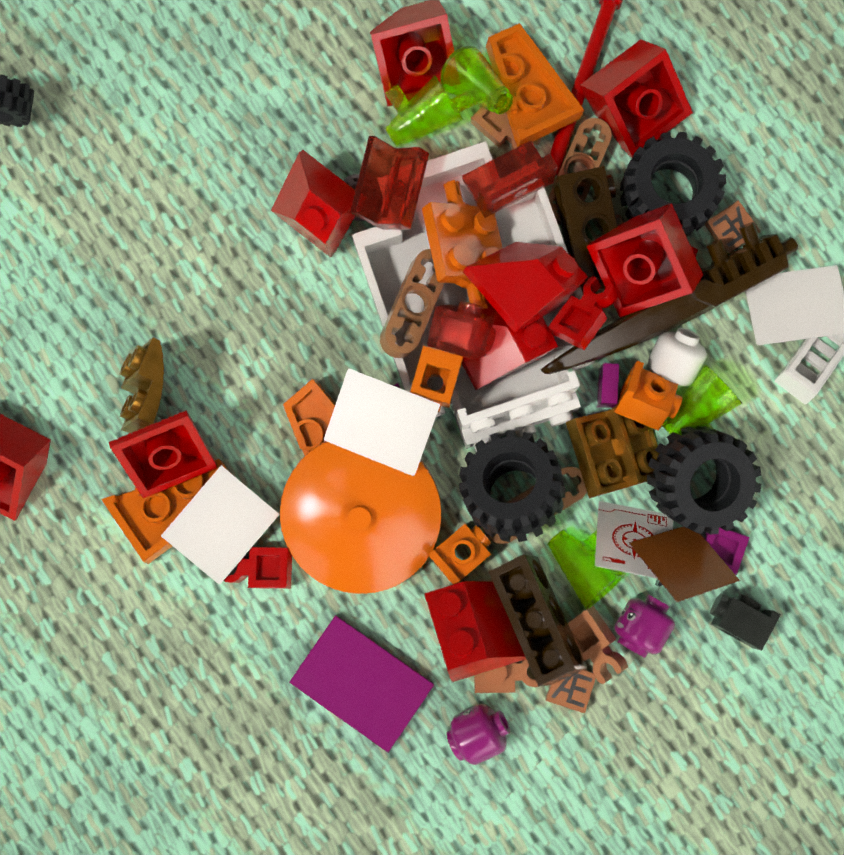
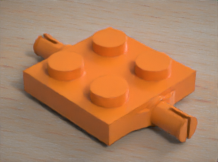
(459, 238)

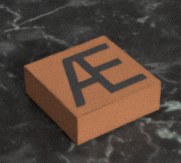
(727, 224)
(572, 691)

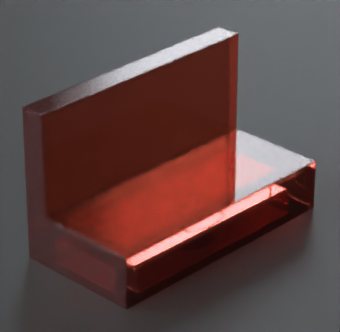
(509, 178)
(389, 185)

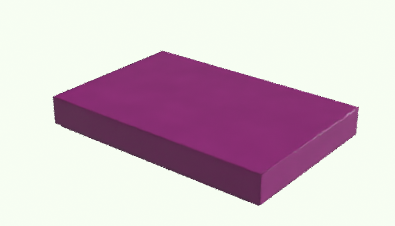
(361, 683)

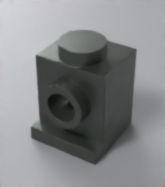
(743, 620)

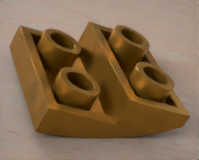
(144, 379)
(612, 451)

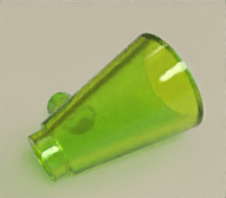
(474, 82)
(422, 115)
(703, 402)
(578, 565)

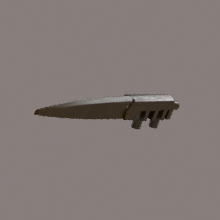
(721, 281)

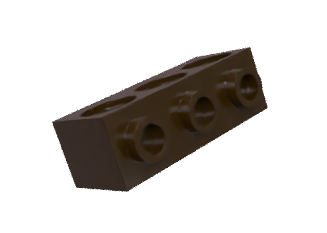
(576, 213)
(537, 620)

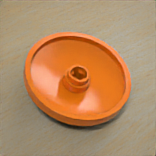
(358, 519)

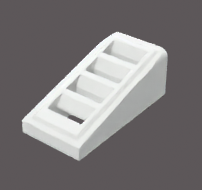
(802, 381)

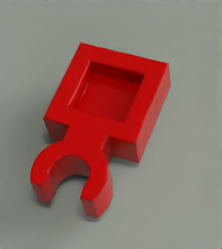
(583, 317)
(265, 568)

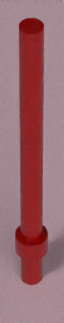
(585, 71)

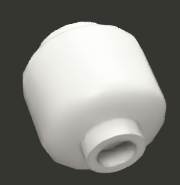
(677, 357)

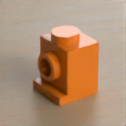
(437, 364)
(648, 398)
(445, 556)

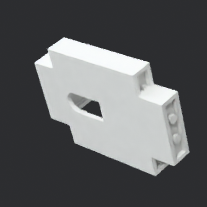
(517, 399)

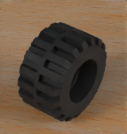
(682, 156)
(509, 455)
(730, 492)

